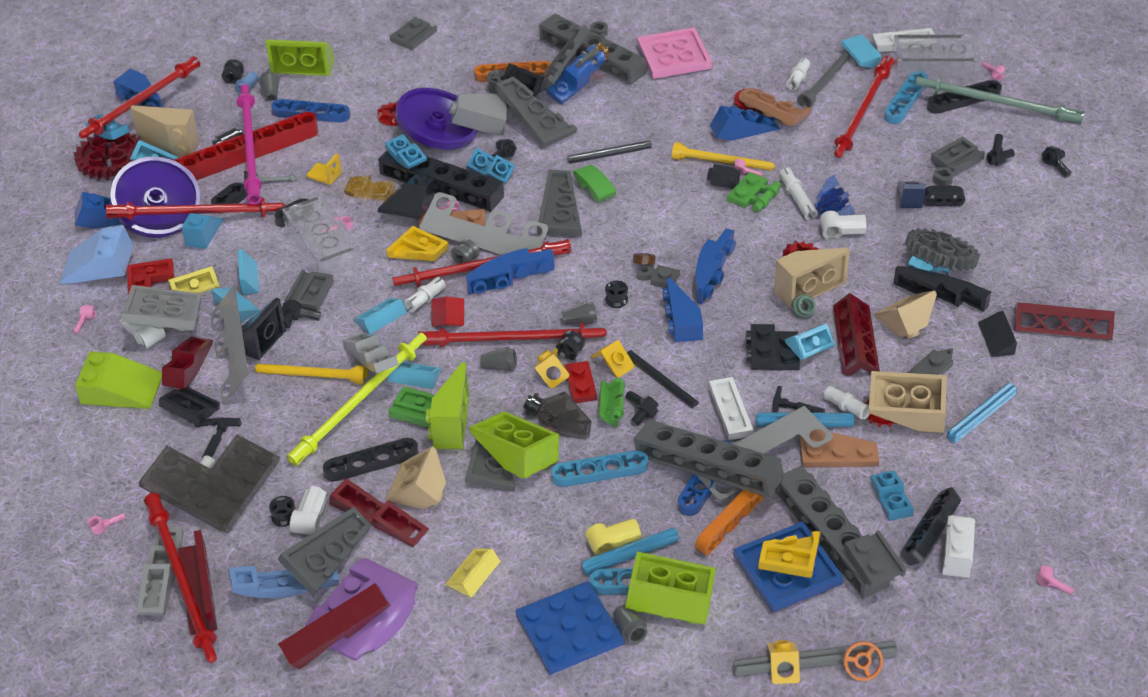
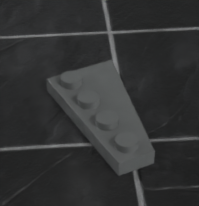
(563, 57)
(534, 113)
(559, 205)
(322, 552)

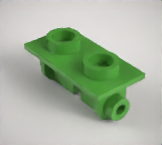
(611, 401)

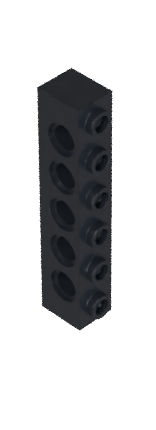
(449, 179)

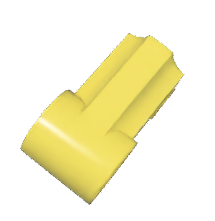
(607, 538)

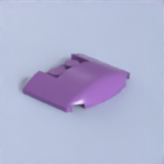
(397, 590)

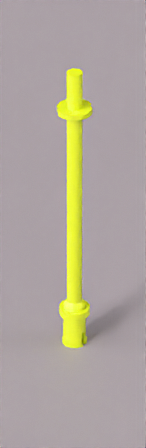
(309, 444)

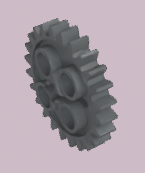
(942, 249)

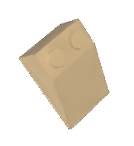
(167, 128)
(810, 273)
(909, 399)

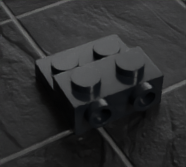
(769, 348)

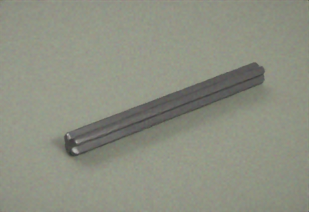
(812, 658)

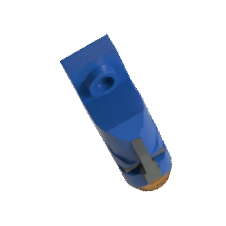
(578, 73)

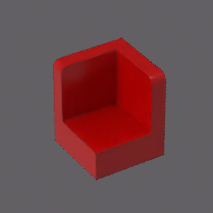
(447, 311)

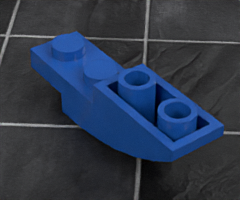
(710, 264)
(503, 269)

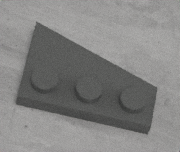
(487, 472)

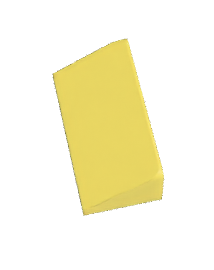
(196, 282)
(473, 571)

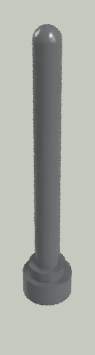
(809, 96)

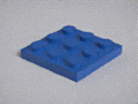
(783, 589)
(569, 627)

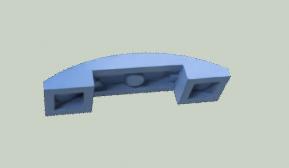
(269, 584)

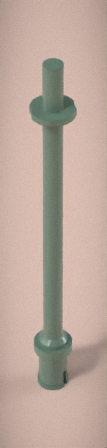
(1059, 112)

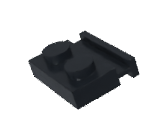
(189, 404)

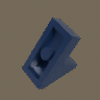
(911, 194)

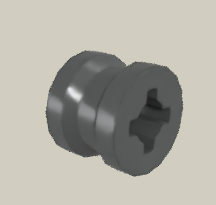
(493, 78)
(465, 252)

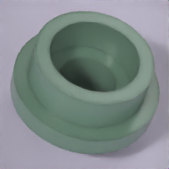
(809, 306)

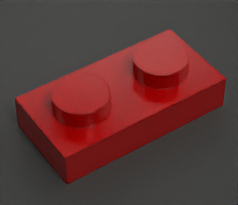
(581, 382)

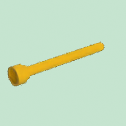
(680, 151)
(355, 374)

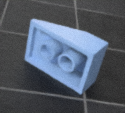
(99, 256)

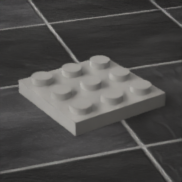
(161, 308)

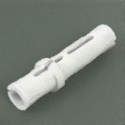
(794, 187)

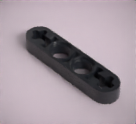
(942, 102)
(370, 456)
(930, 526)

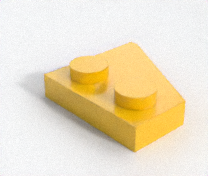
(417, 245)
(790, 555)

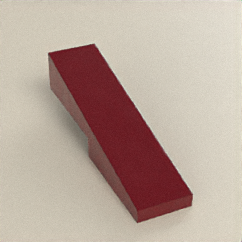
(381, 516)
(338, 623)

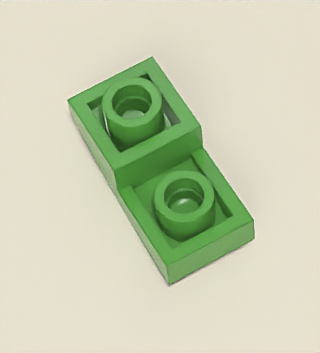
(595, 181)

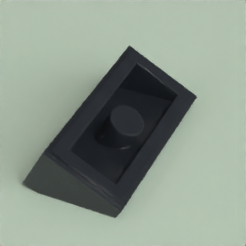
(998, 335)

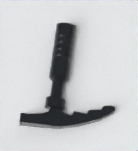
(783, 402)
(222, 423)

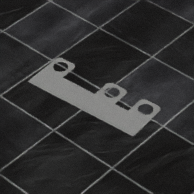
(485, 237)
(233, 338)
(798, 422)

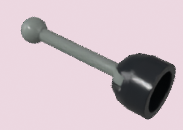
(292, 178)

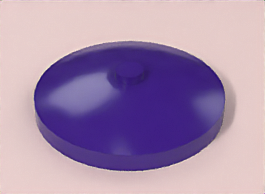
(426, 118)
(155, 183)

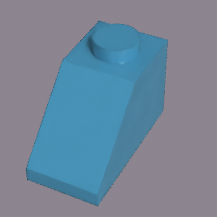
(200, 230)

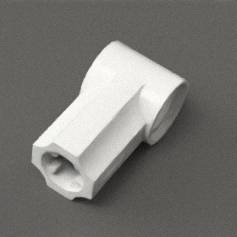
(836, 226)
(145, 334)
(309, 514)

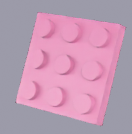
(674, 53)

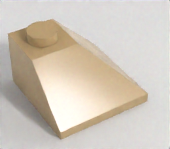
(908, 314)
(418, 481)

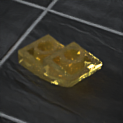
(365, 188)

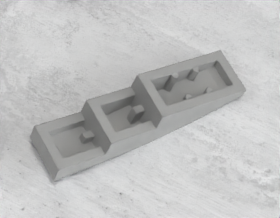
(370, 352)
(158, 576)

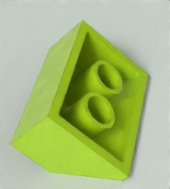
(300, 57)
(670, 588)

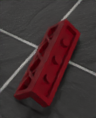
(1064, 312)
(855, 335)
(196, 567)

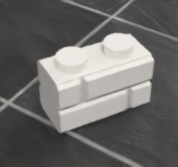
(958, 546)

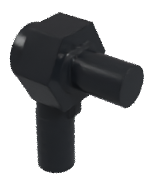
(505, 148)
(997, 155)
(1053, 156)
(293, 311)
(646, 406)

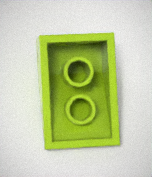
(117, 382)
(449, 411)
(517, 443)

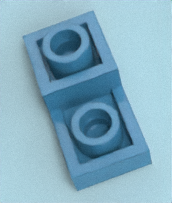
(113, 129)
(405, 152)
(490, 166)
(891, 495)

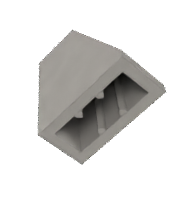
(479, 112)

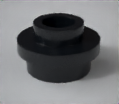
(532, 404)

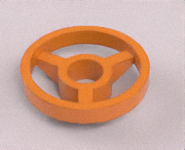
(867, 653)

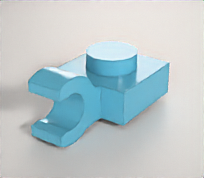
(919, 263)

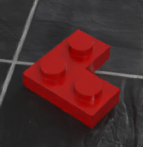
(150, 272)

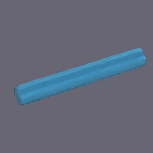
(982, 412)
(826, 419)
(630, 550)

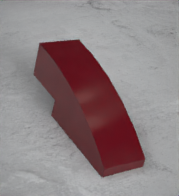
(185, 362)

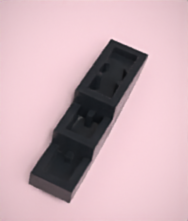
(946, 287)

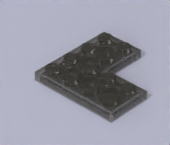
(212, 494)

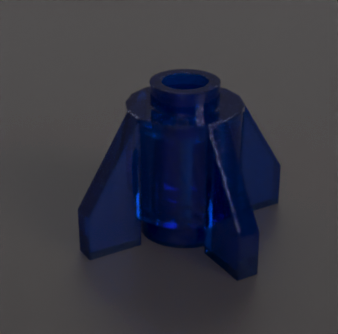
(833, 199)

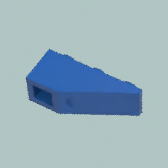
(133, 83)
(735, 123)
(92, 211)
(685, 314)

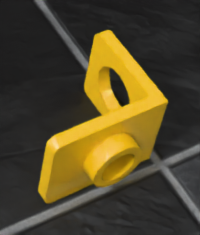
(326, 173)
(616, 358)
(549, 359)
(780, 652)

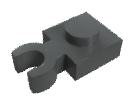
(659, 275)

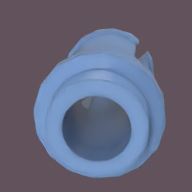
(250, 79)

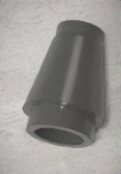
(269, 84)
(580, 313)
(500, 359)
(630, 625)

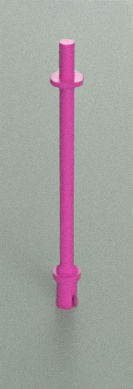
(252, 183)

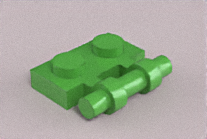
(748, 190)

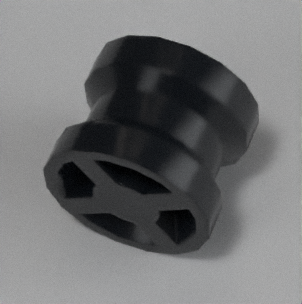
(236, 68)
(616, 294)
(570, 345)
(282, 505)

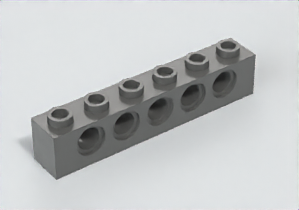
(620, 63)
(710, 458)
(818, 512)

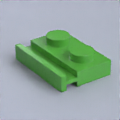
(411, 406)

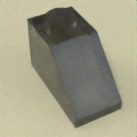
(564, 417)

